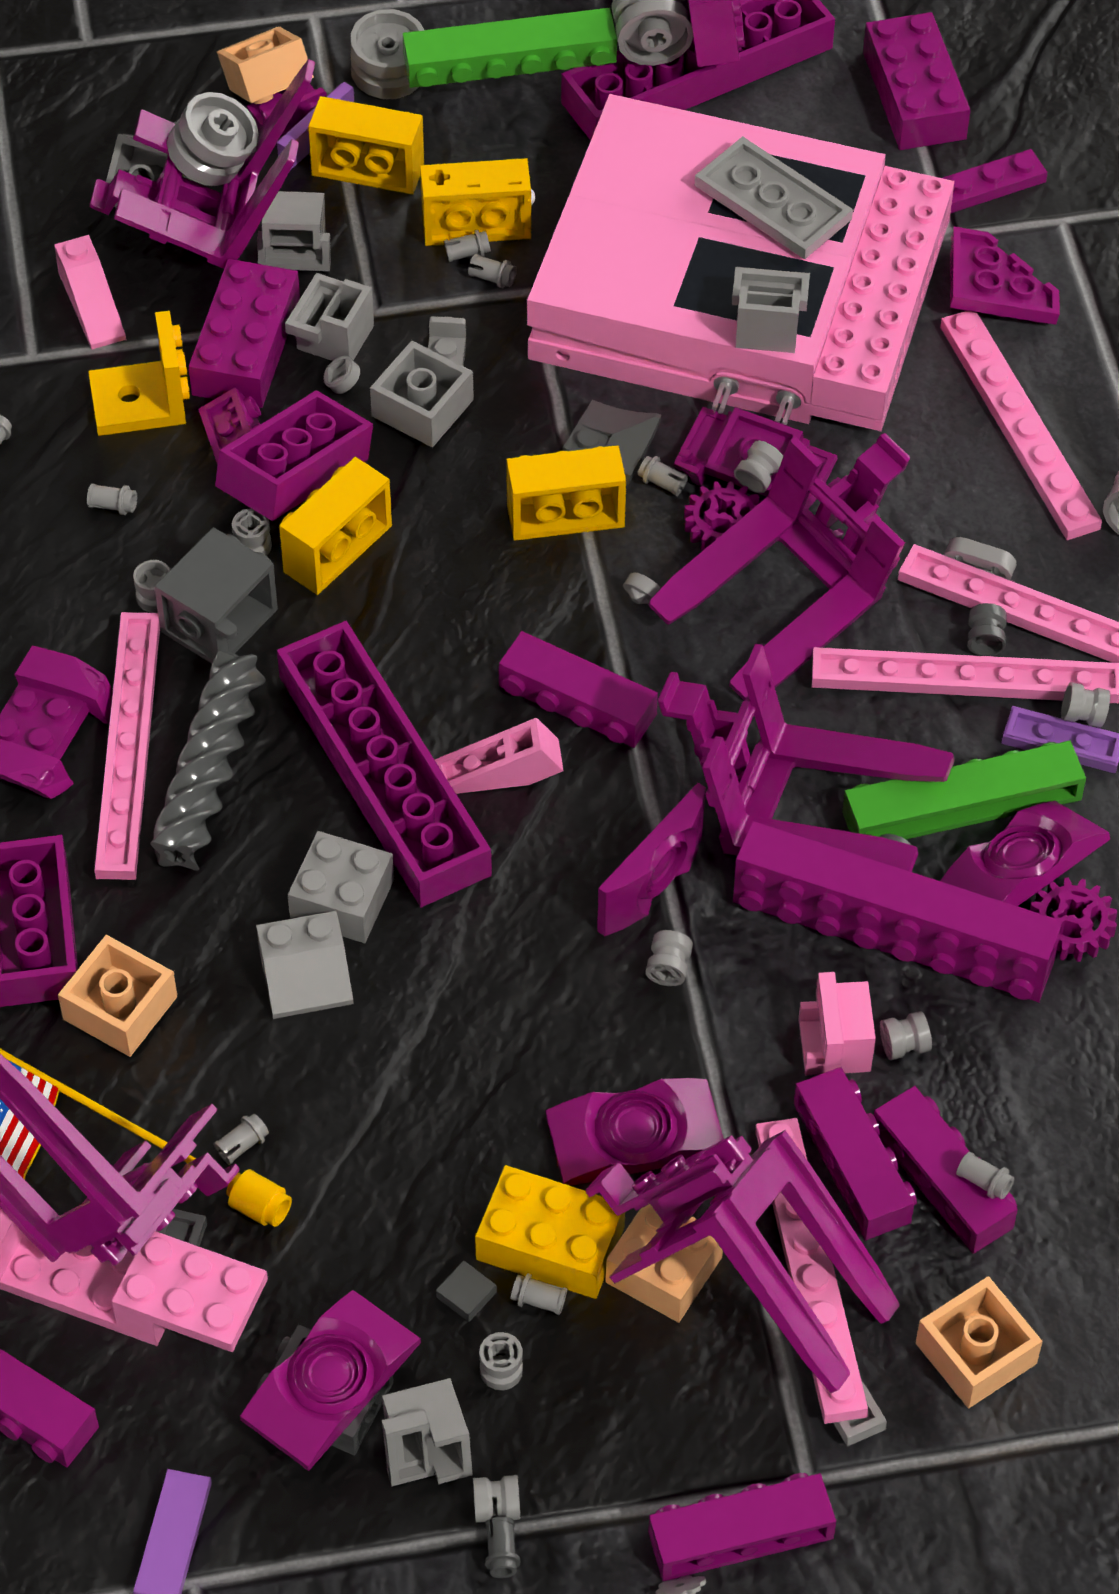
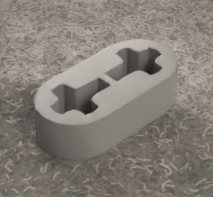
(981, 556)

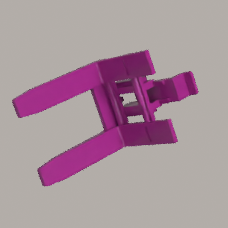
(193, 214)
(849, 567)
(756, 792)
(743, 1192)
(121, 1202)

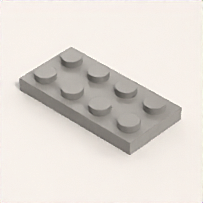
(773, 197)

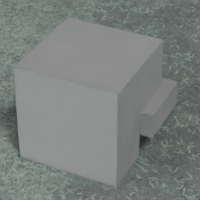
(295, 233)
(769, 308)
(332, 317)
(425, 1434)

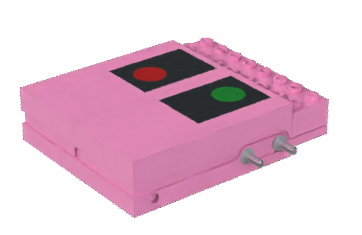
(649, 264)

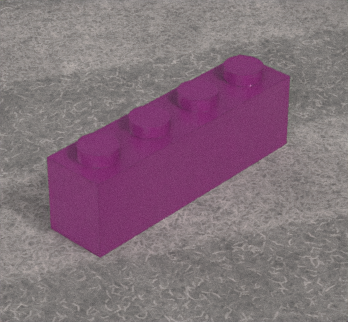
(577, 689)
(854, 1153)
(931, 1157)
(42, 1413)
(741, 1525)

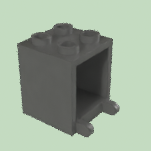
(216, 596)

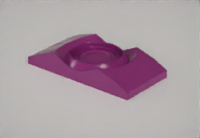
(1028, 854)
(652, 865)
(632, 1128)
(329, 1378)

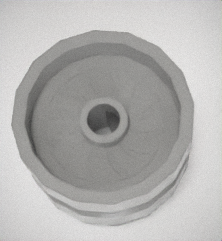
(652, 29)
(378, 53)
(212, 139)

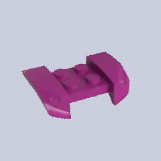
(722, 441)
(44, 716)

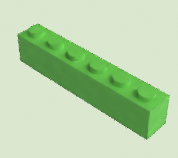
(509, 47)
(971, 794)

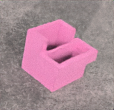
(837, 1027)

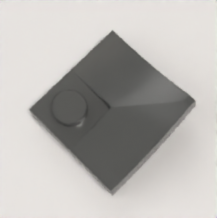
(612, 427)

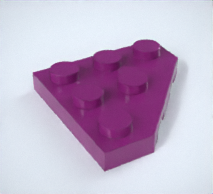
(997, 283)

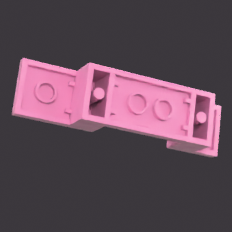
(142, 1295)

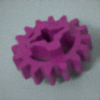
(722, 510)
(1078, 911)

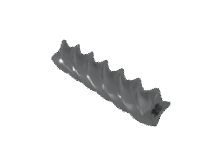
(204, 760)

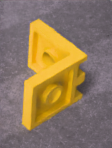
(155, 384)

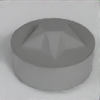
(341, 374)
(640, 588)

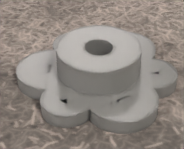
(682, 1585)

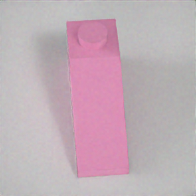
(89, 291)
(504, 760)

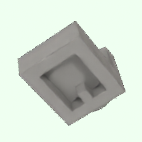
(448, 337)

